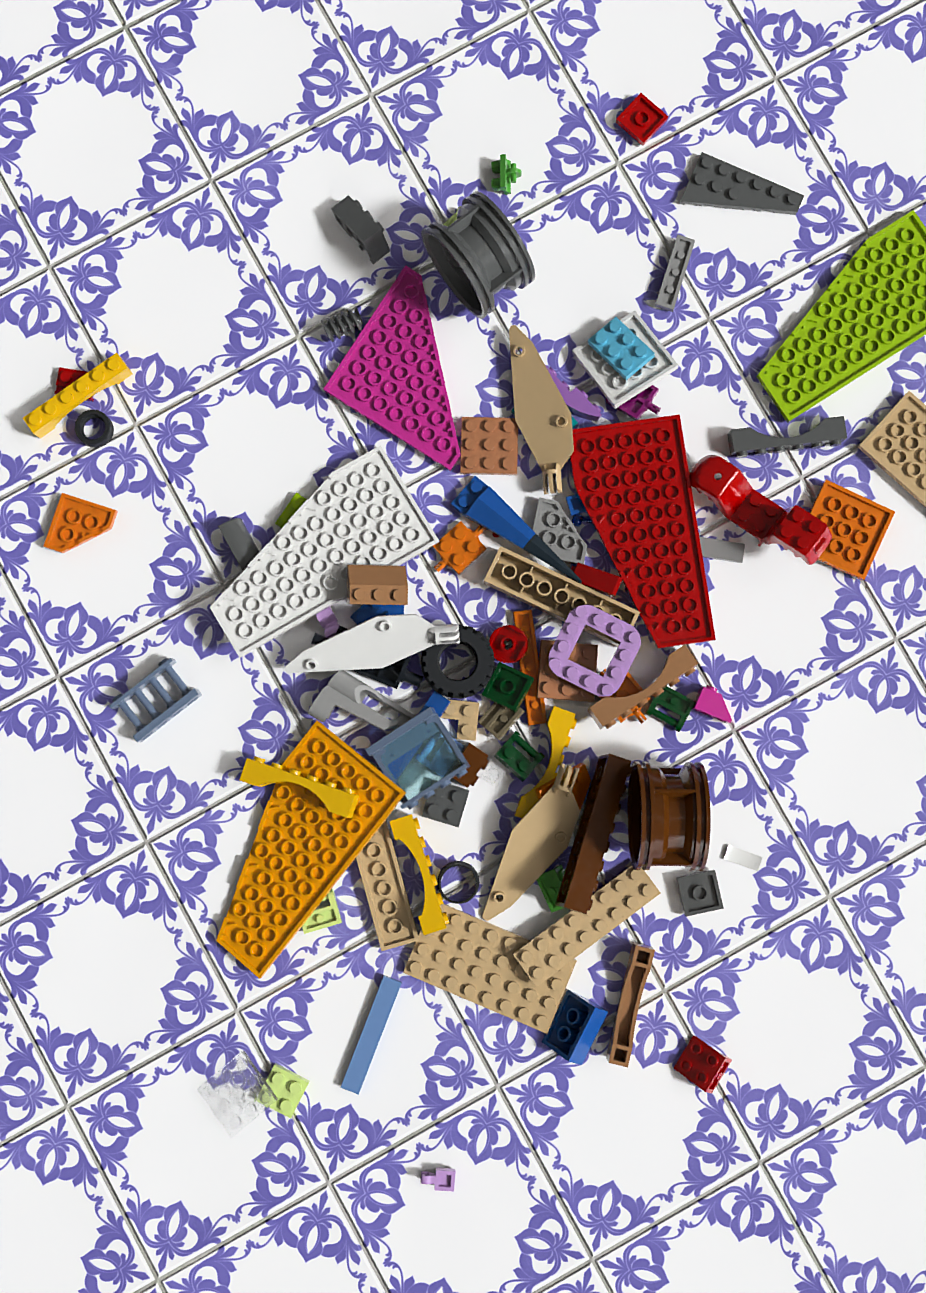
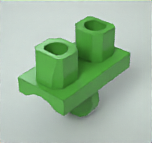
(508, 174)

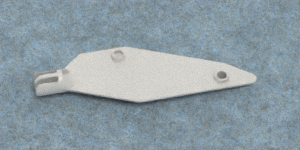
(374, 644)

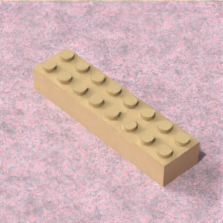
(550, 590)

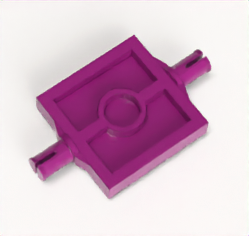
(640, 403)

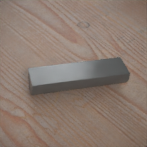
(239, 541)

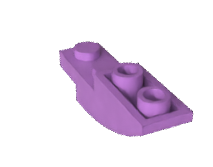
(576, 400)

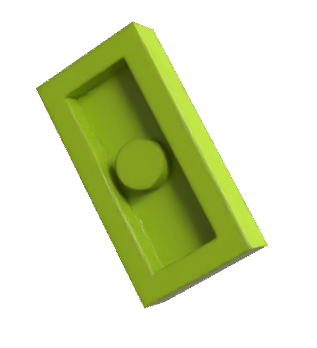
(294, 504)

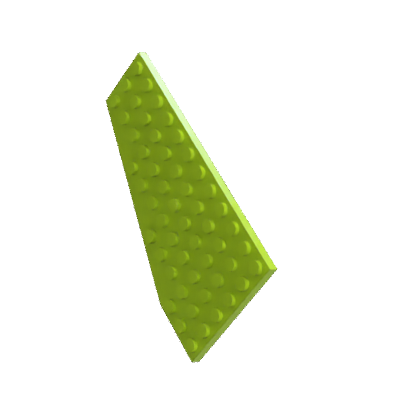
(857, 322)

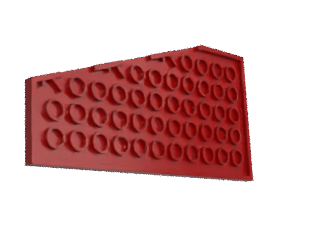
(644, 510)

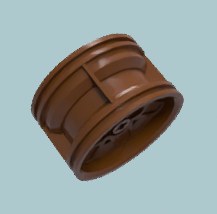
(668, 816)

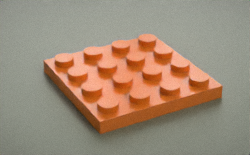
(855, 528)

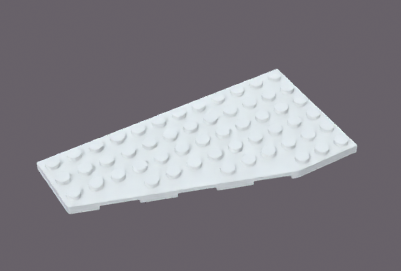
(351, 519)

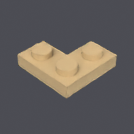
(467, 718)

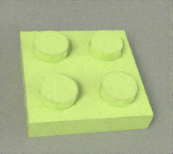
(288, 1089)

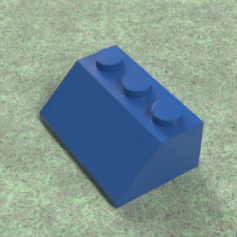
(574, 1027)

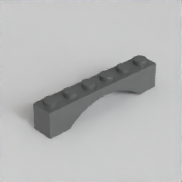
(748, 441)

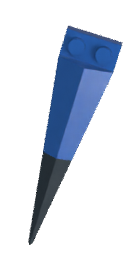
(488, 509)

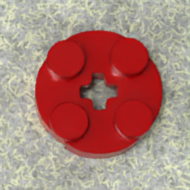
(519, 642)

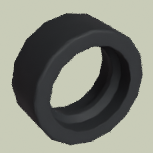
(85, 417)

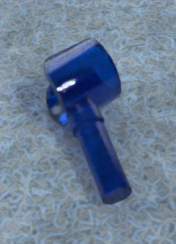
(578, 519)

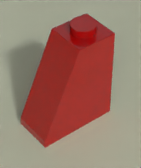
(597, 579)

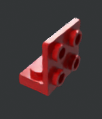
(702, 1064)

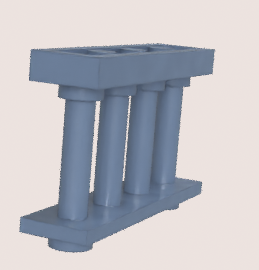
(173, 707)

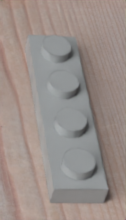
(675, 273)

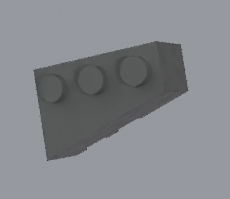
(362, 228)

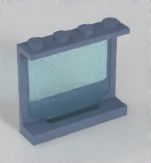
(419, 757)

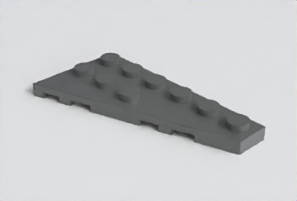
(731, 187)

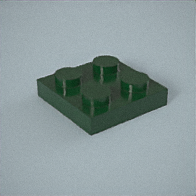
(507, 687)

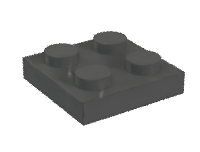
(446, 805)
(699, 893)

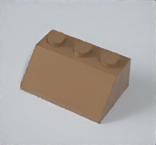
(377, 585)

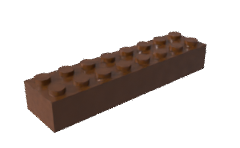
(593, 833)

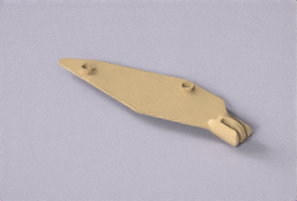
(540, 410)
(535, 843)

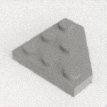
(558, 532)

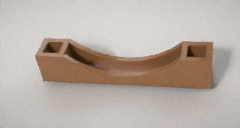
(611, 708)
(625, 1020)

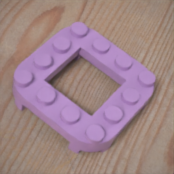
(620, 662)

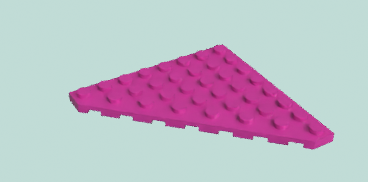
(397, 374)

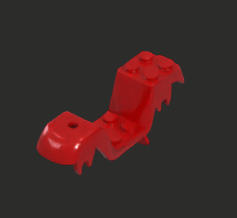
(757, 514)

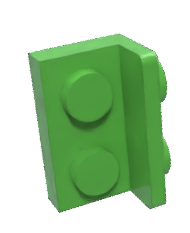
(550, 884)

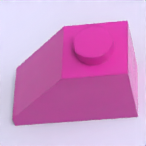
(712, 704)

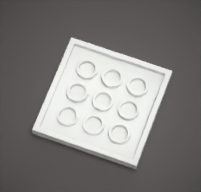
(610, 382)

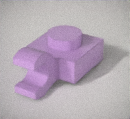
(442, 1179)

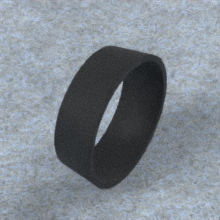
(453, 864)

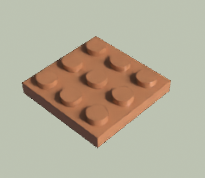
(489, 446)
(555, 687)

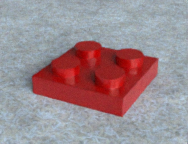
(641, 119)

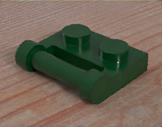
(674, 702)
(515, 760)

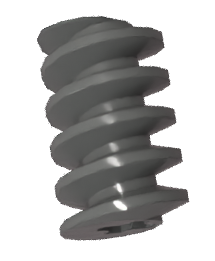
(343, 324)

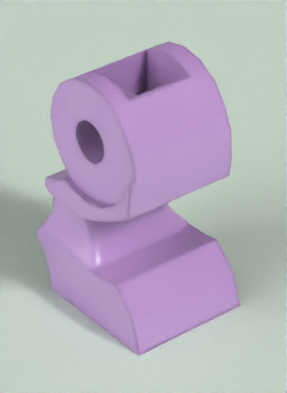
(328, 621)

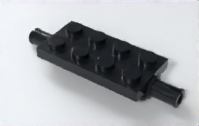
(389, 675)

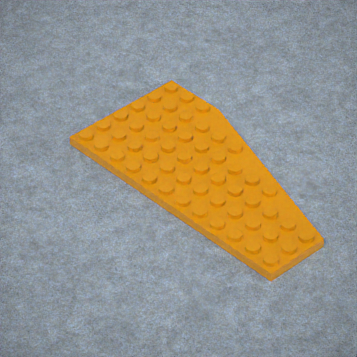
(303, 848)

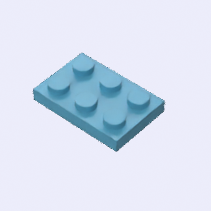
(621, 348)

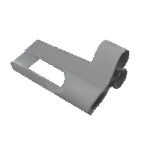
(348, 694)

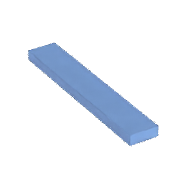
(371, 1034)

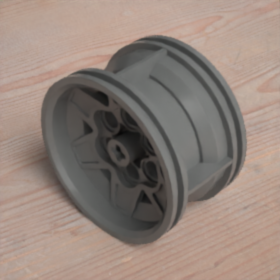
(479, 254)

